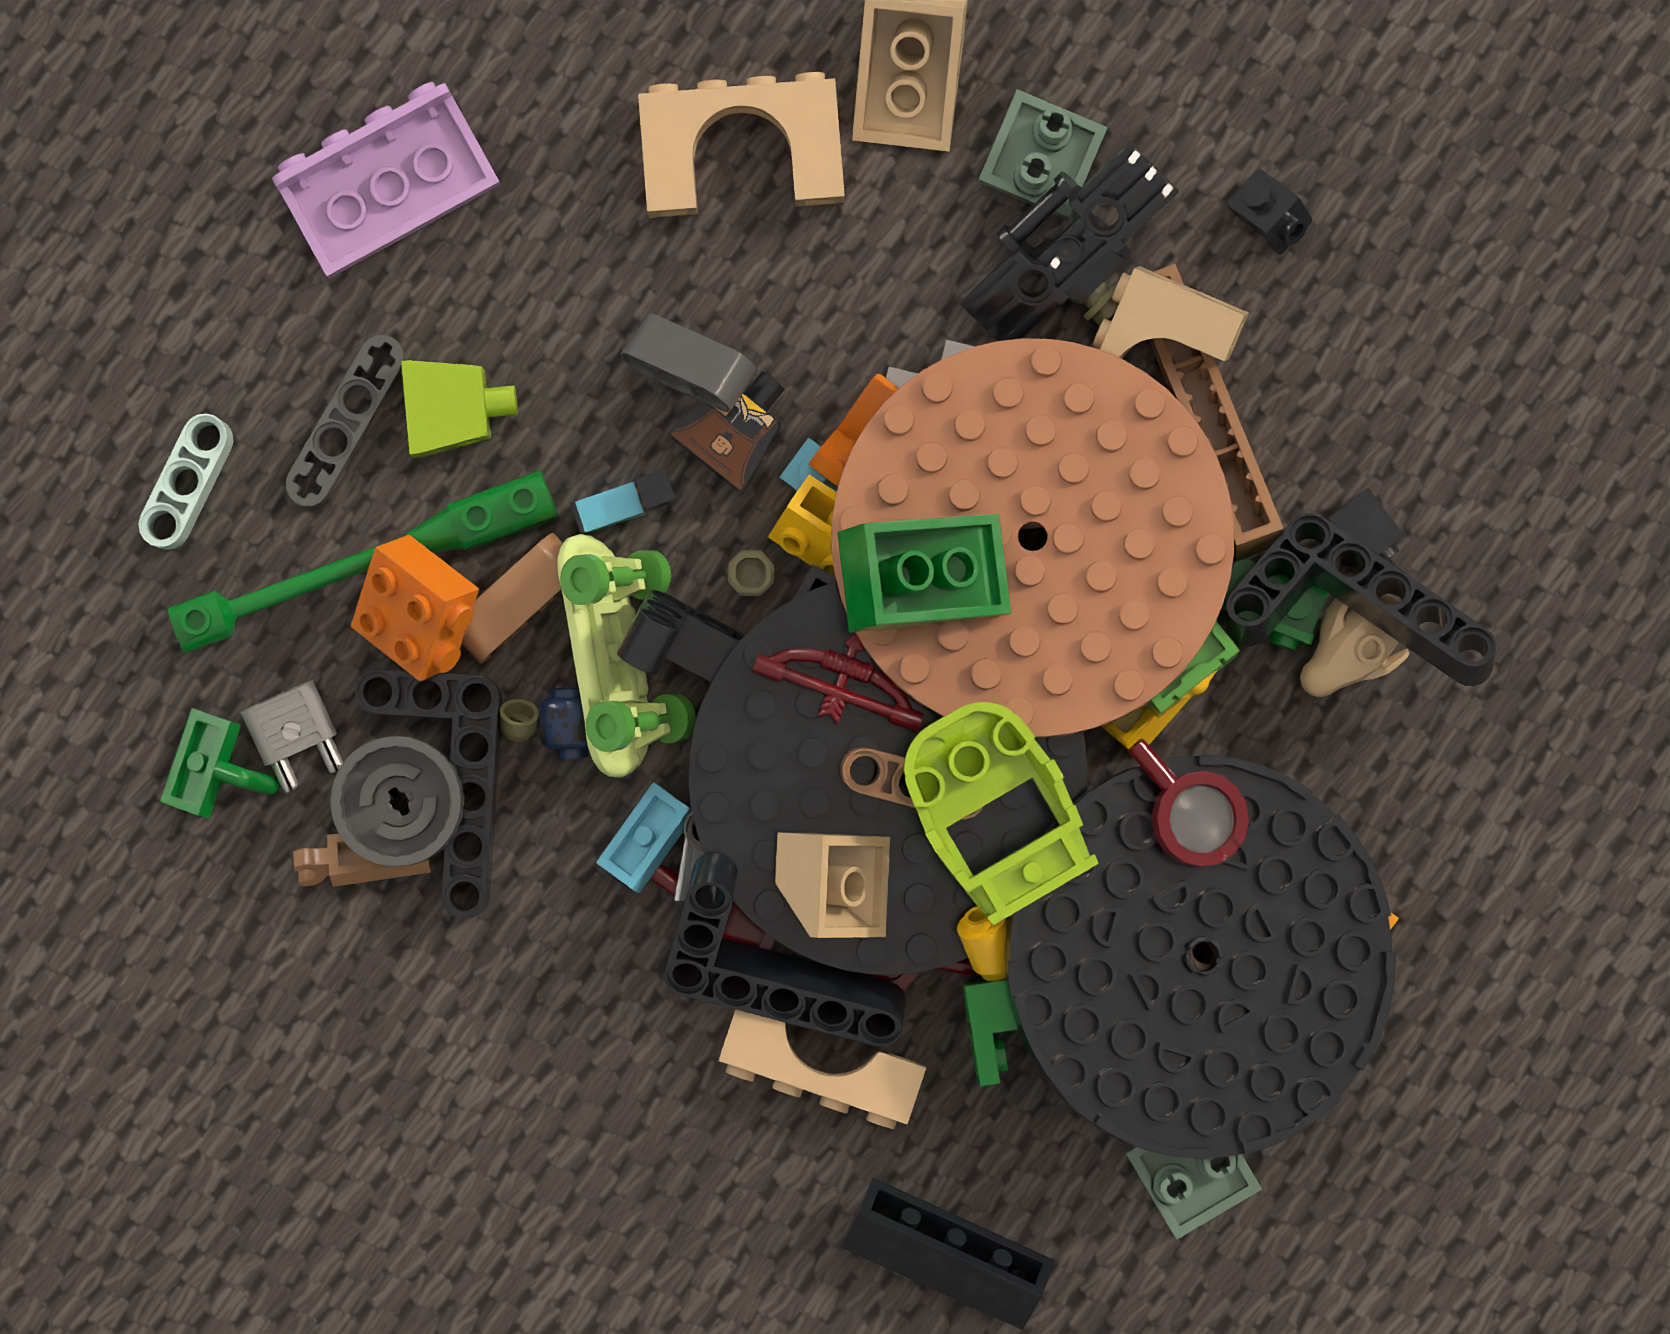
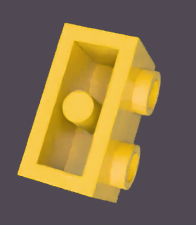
(807, 525)

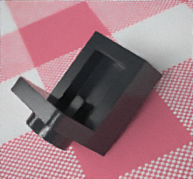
(1271, 211)

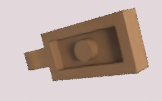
(346, 866)

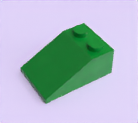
(923, 572)

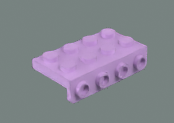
(385, 178)

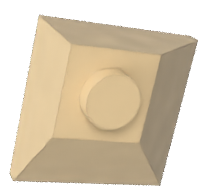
(835, 882)

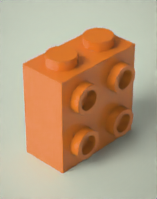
(414, 607)

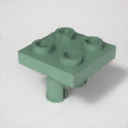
(1036, 146)
(1193, 1189)

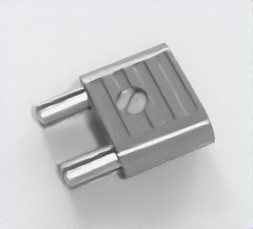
(289, 725)

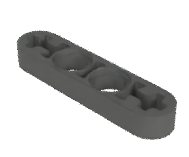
(338, 417)

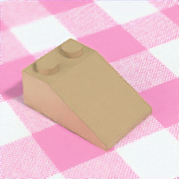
(909, 72)

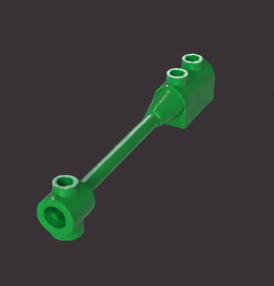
(463, 524)

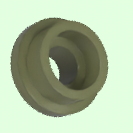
(1101, 303)

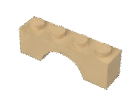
(881, 1086)

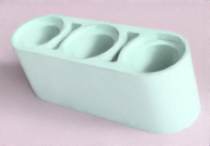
(185, 456)

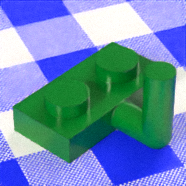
(203, 765)

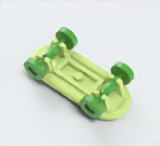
(611, 691)

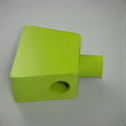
(450, 405)

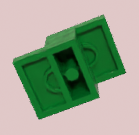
(988, 1013)

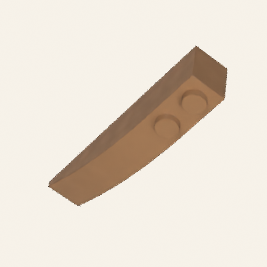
(1200, 388)

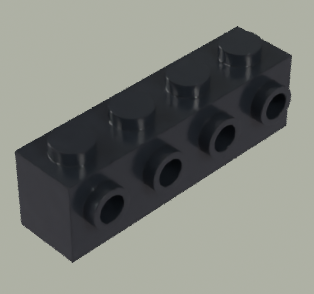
(948, 1253)

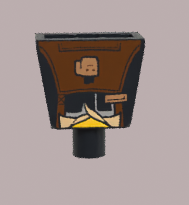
(736, 440)

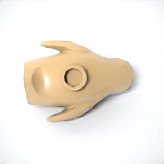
(1349, 651)

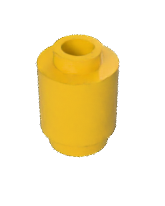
(984, 944)

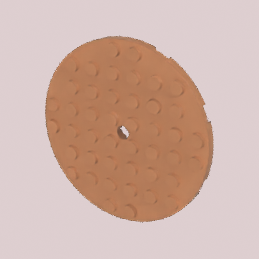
(1127, 512)

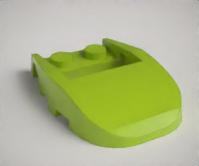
(969, 763)

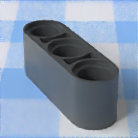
(689, 362)

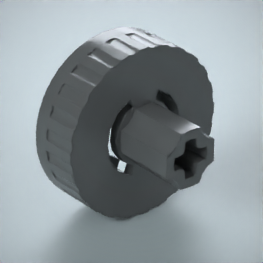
(434, 801)

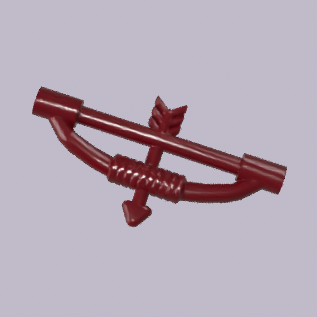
(833, 704)

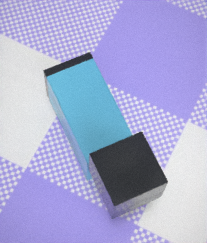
(623, 502)

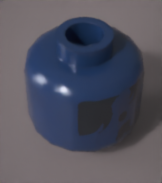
(563, 723)

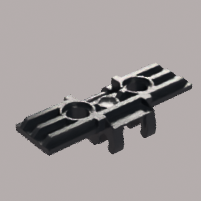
(1077, 257)

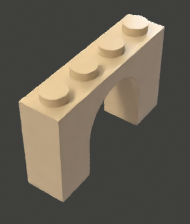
(677, 119)
(1164, 308)

